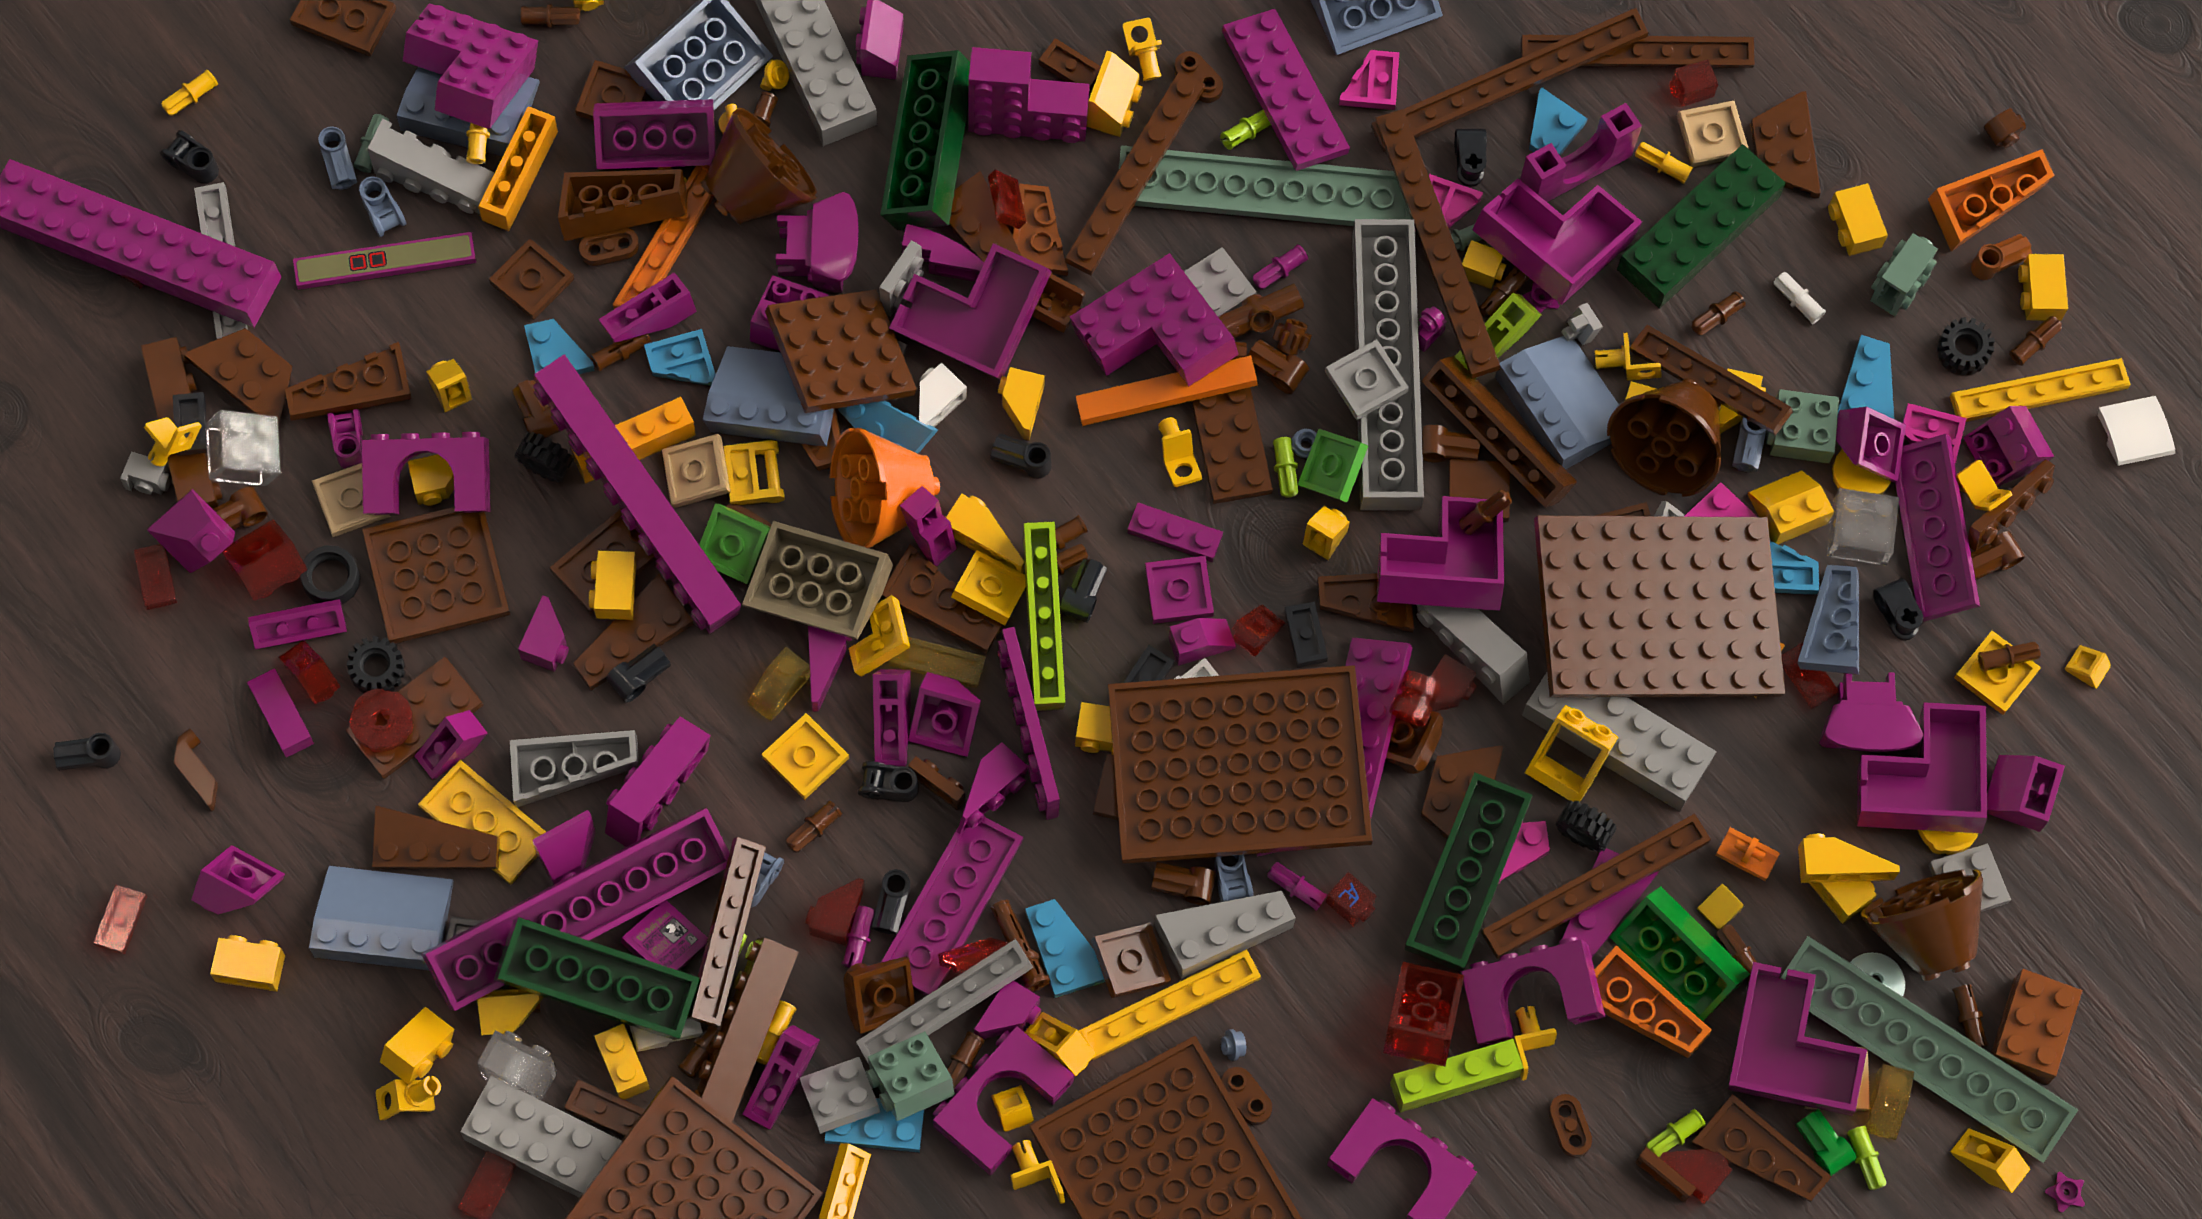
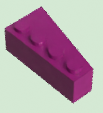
(655, 781)

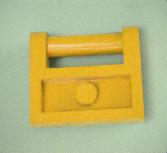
(743, 473)

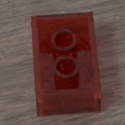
(1423, 1014)

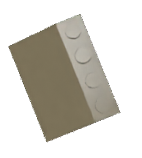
(817, 580)

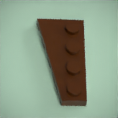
(928, 597)
(655, 621)

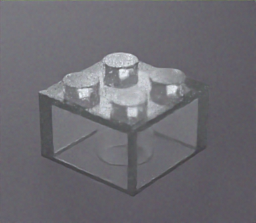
(243, 448)
(1863, 526)
(517, 1064)

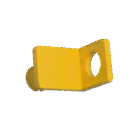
(1144, 50)
(1621, 357)
(169, 439)
(1178, 452)
(1980, 487)
(1531, 1036)
(414, 1097)
(1032, 1171)

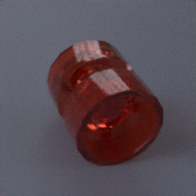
(1415, 698)

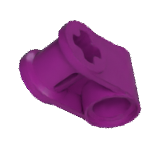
(346, 434)

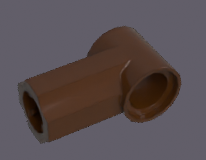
(1284, 370)
(536, 417)
(1441, 445)
(242, 509)
(1999, 554)
(1192, 884)

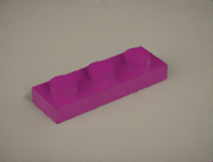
(1175, 532)
(297, 624)

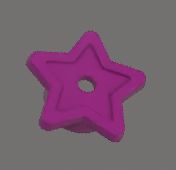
(1540, 304)
(2057, 1192)

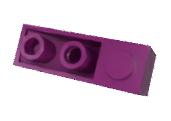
(995, 778)

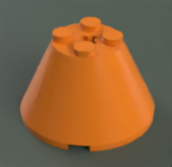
(872, 484)

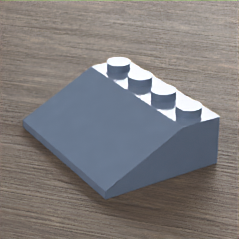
(1365, 21)
(700, 56)
(419, 117)
(1559, 398)
(758, 400)
(380, 917)

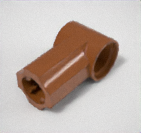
(2001, 255)

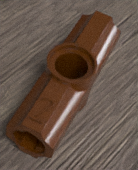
(1260, 312)

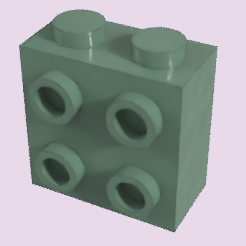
(1904, 274)
(1809, 430)
(910, 1076)

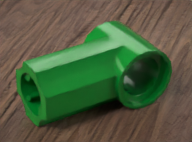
(1829, 1150)

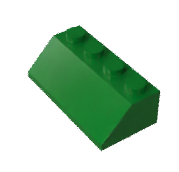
(1679, 954)

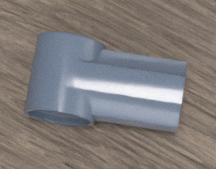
(337, 159)
(1748, 448)

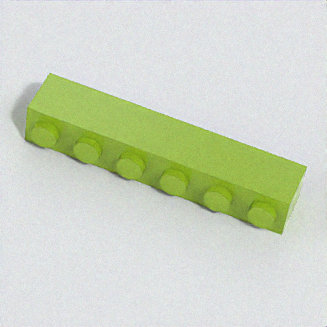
(1044, 615)

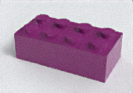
(654, 134)

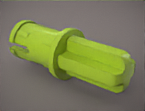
(1245, 129)
(1285, 467)
(1676, 1133)
(1867, 1157)

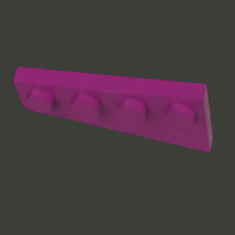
(1600, 921)

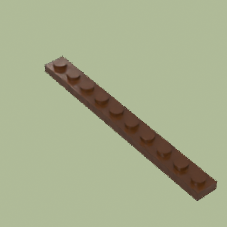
(1523, 73)
(1437, 244)

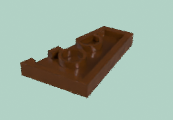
(1357, 598)

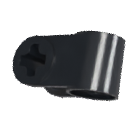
(1470, 152)
(188, 154)
(1898, 604)
(885, 782)

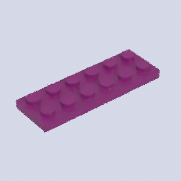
(1285, 89)
(1935, 529)
(1378, 677)
(1026, 715)
(953, 900)

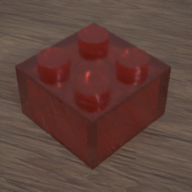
(264, 560)

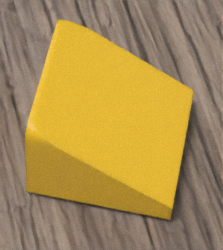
(2088, 665)
(1720, 907)
(1012, 1108)

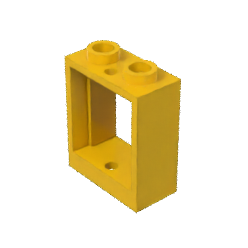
(1556, 775)

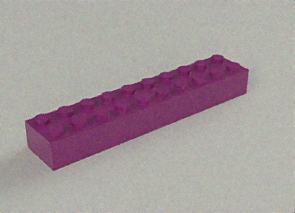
(135, 244)
(636, 493)
(585, 902)

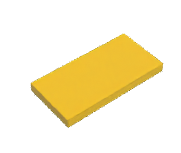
(472, 803)

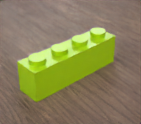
(1460, 1075)

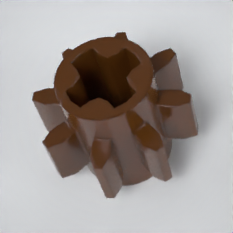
(1292, 336)

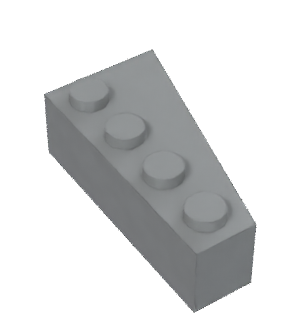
(427, 168)
(1481, 647)
(567, 762)
(1221, 930)

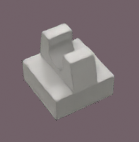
(1582, 325)

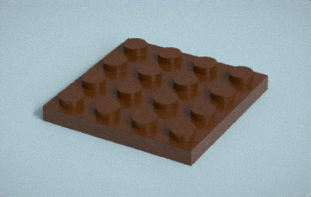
(840, 351)
(435, 573)

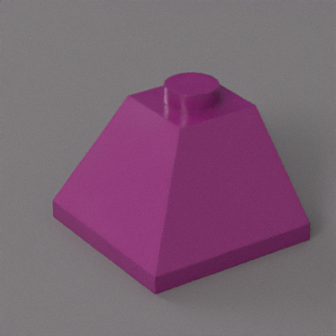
(1871, 440)
(192, 532)
(944, 715)
(566, 847)
(234, 881)

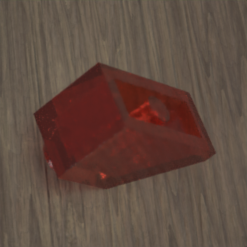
(310, 672)
(1455, 681)
(836, 912)
(1700, 1168)

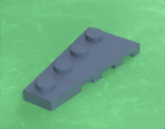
(1834, 626)

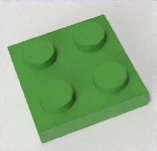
(1332, 465)
(734, 542)

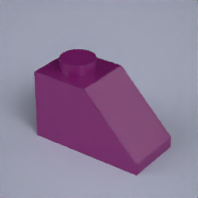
(544, 639)
(1200, 639)
(450, 742)
(1010, 1008)

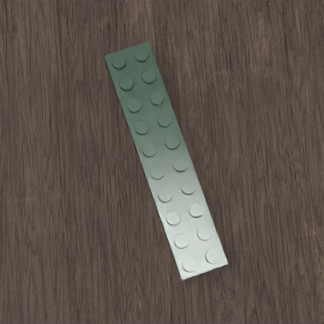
(1271, 189)
(1934, 1051)

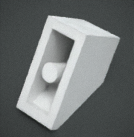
(939, 394)

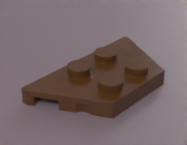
(1786, 144)
(245, 371)
(1451, 781)

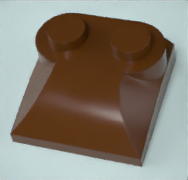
(1414, 745)
(878, 992)

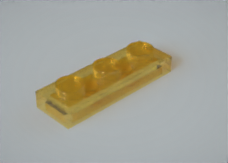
(941, 660)

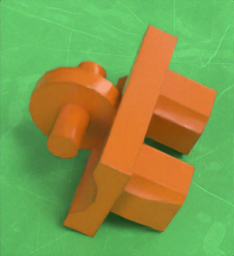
(1747, 854)

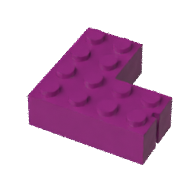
(477, 62)
(1013, 104)
(1553, 247)
(1154, 309)
(986, 324)
(1447, 568)
(1941, 787)
(1777, 1058)

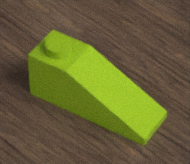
(1508, 324)

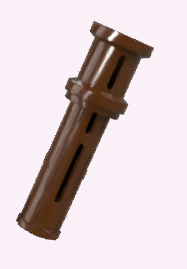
(1011, 930)

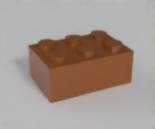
(2036, 1025)

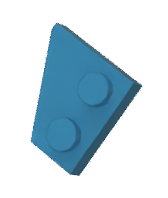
(1554, 123)
(549, 342)
(681, 358)
(1793, 571)

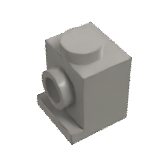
(145, 475)

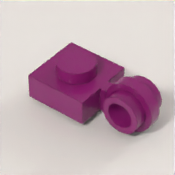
(1431, 327)

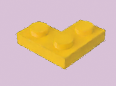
(887, 640)

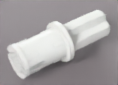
(1799, 297)

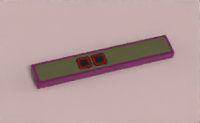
(384, 260)

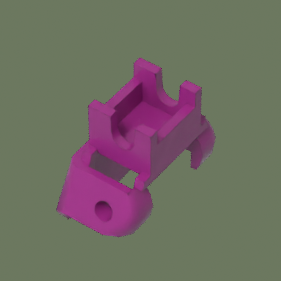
(821, 243)
(1870, 718)

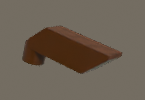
(194, 770)

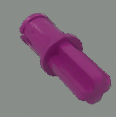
(1280, 267)
(1296, 885)
(859, 936)

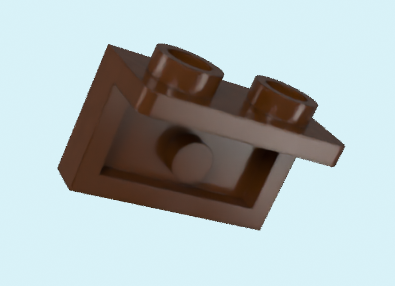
(1058, 303)

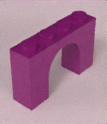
(1610, 145)
(386, 457)
(1491, 984)
(1016, 1058)
(1382, 1128)

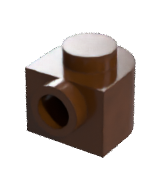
(2005, 128)

